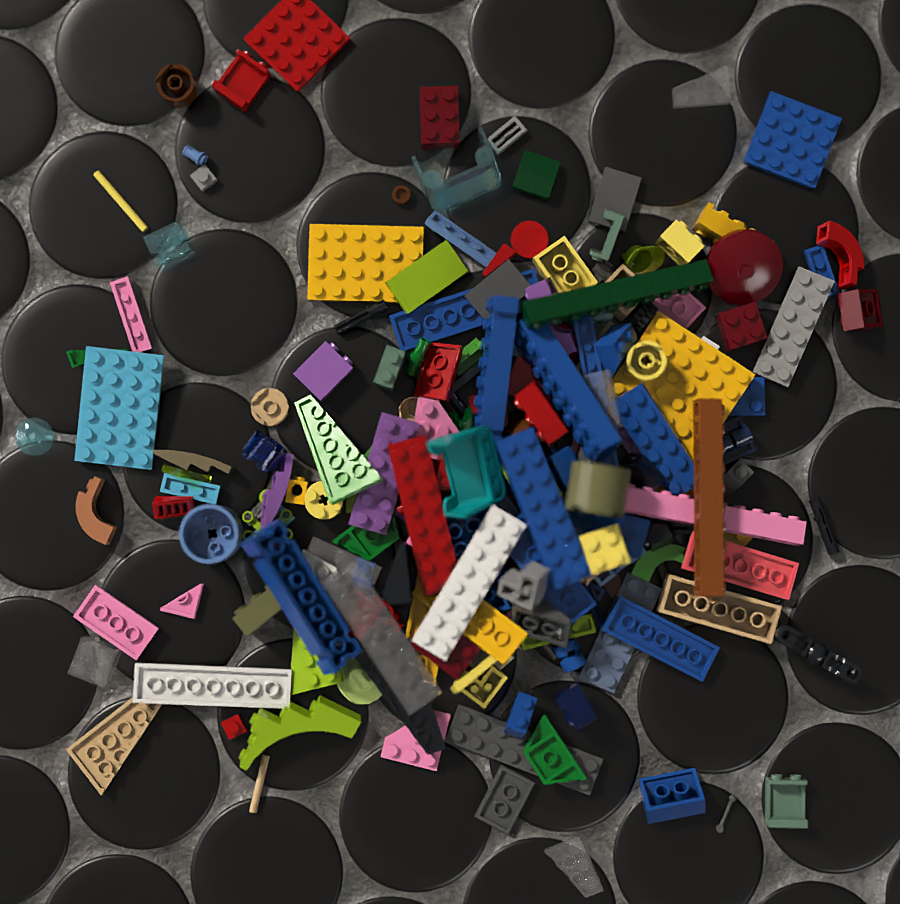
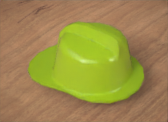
(643, 259)

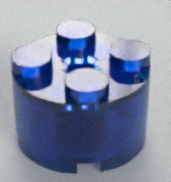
(264, 451)

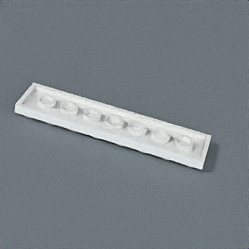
(469, 582)
(211, 685)

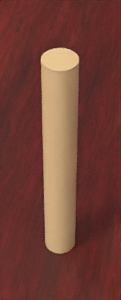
(259, 783)

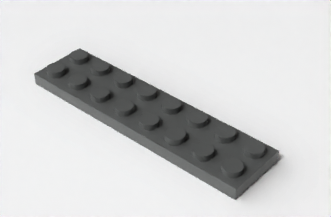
(486, 736)

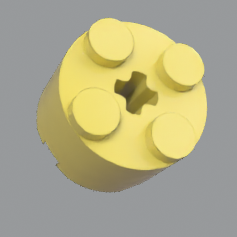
(655, 356)
(317, 509)

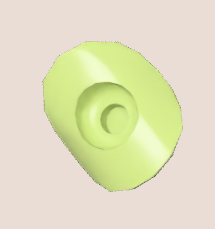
(358, 685)

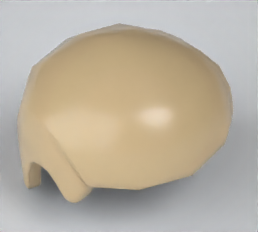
(408, 408)

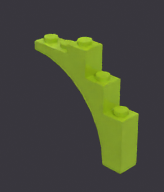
(293, 719)

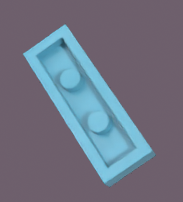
(186, 487)

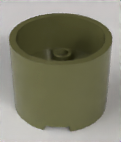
(598, 489)

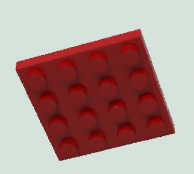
(296, 40)

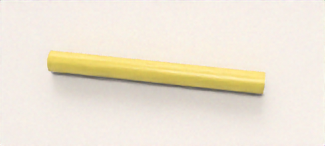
(119, 199)

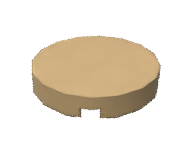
(269, 407)

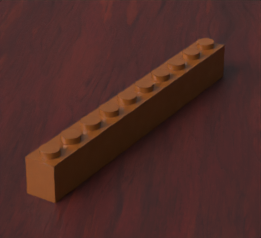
(708, 497)

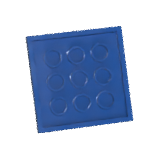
(792, 140)

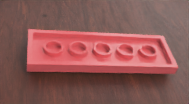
(752, 569)

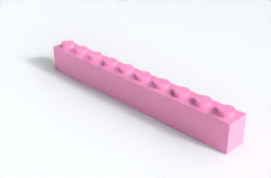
(737, 519)

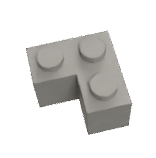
(524, 587)

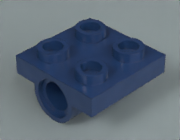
(737, 440)

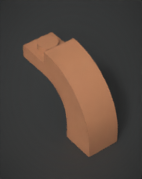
(88, 516)

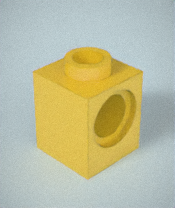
(290, 497)

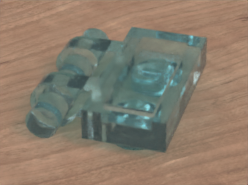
(165, 238)

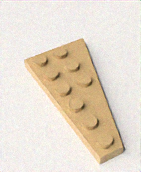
(110, 742)

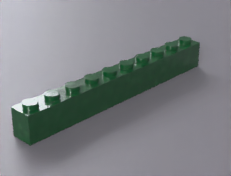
(616, 294)

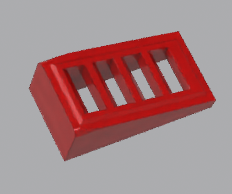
(501, 256)
(164, 501)

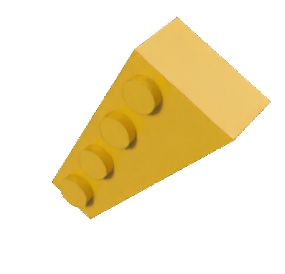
(715, 224)

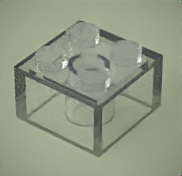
(94, 661)

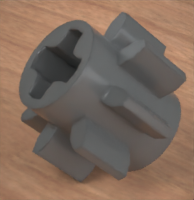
(602, 271)

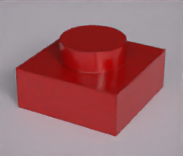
(234, 726)

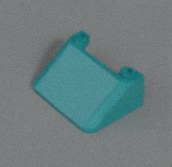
(471, 470)

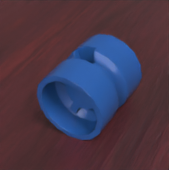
(572, 661)

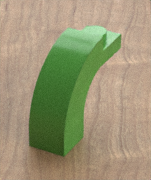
(648, 562)

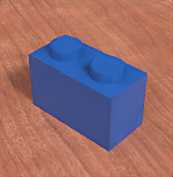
(520, 715)

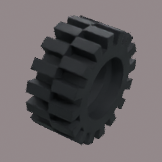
(642, 316)

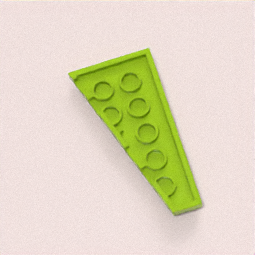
(305, 671)

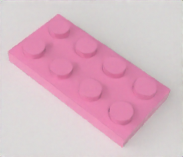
(116, 622)

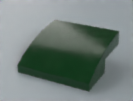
(536, 174)

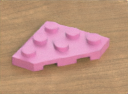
(433, 420)
(404, 748)

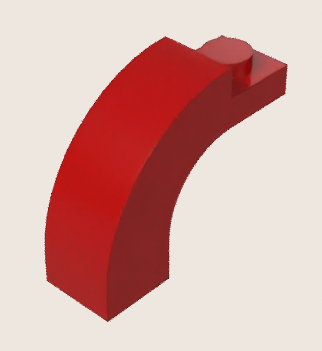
(845, 248)

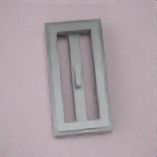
(494, 145)

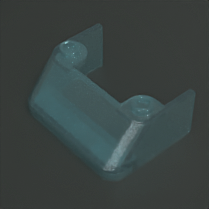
(465, 185)

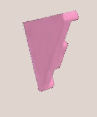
(186, 604)

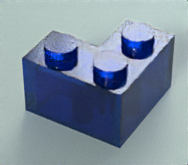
(576, 705)

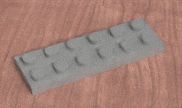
(793, 326)

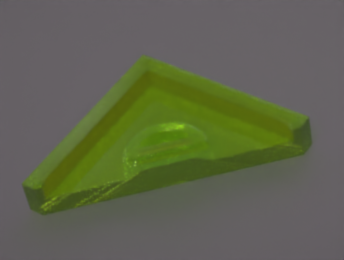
(186, 474)

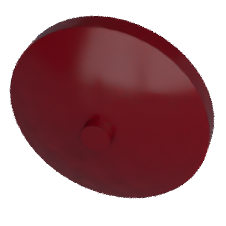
(744, 266)

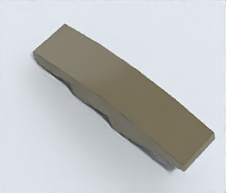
(187, 460)

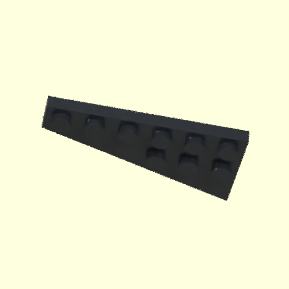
(420, 723)

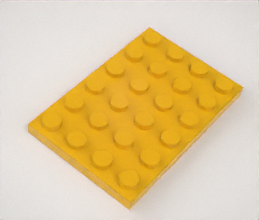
(357, 260)

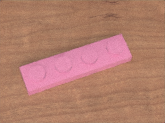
(131, 315)

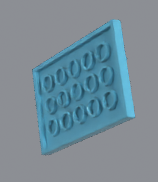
(119, 407)

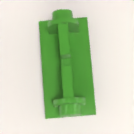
(470, 356)

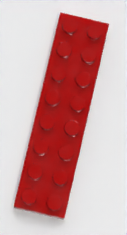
(423, 512)

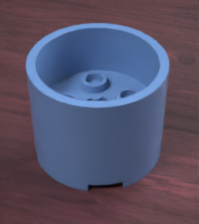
(196, 534)

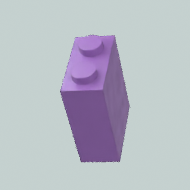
(324, 370)

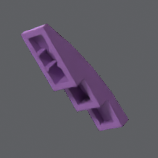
(273, 498)

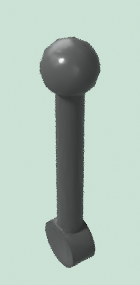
(719, 828)

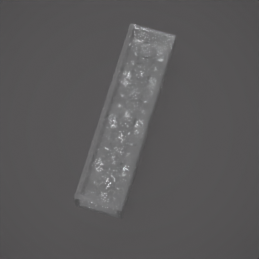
(381, 637)

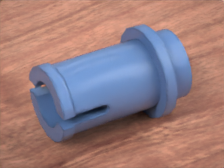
(195, 155)

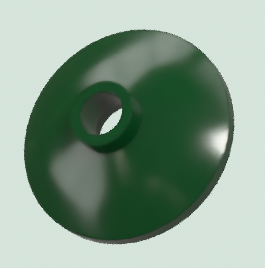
(467, 422)

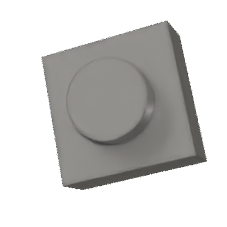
(203, 177)

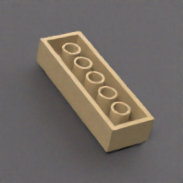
(727, 612)

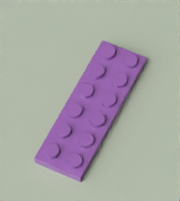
(376, 504)

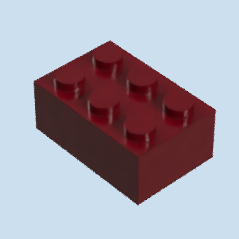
(439, 117)
(458, 659)

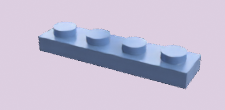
(460, 238)

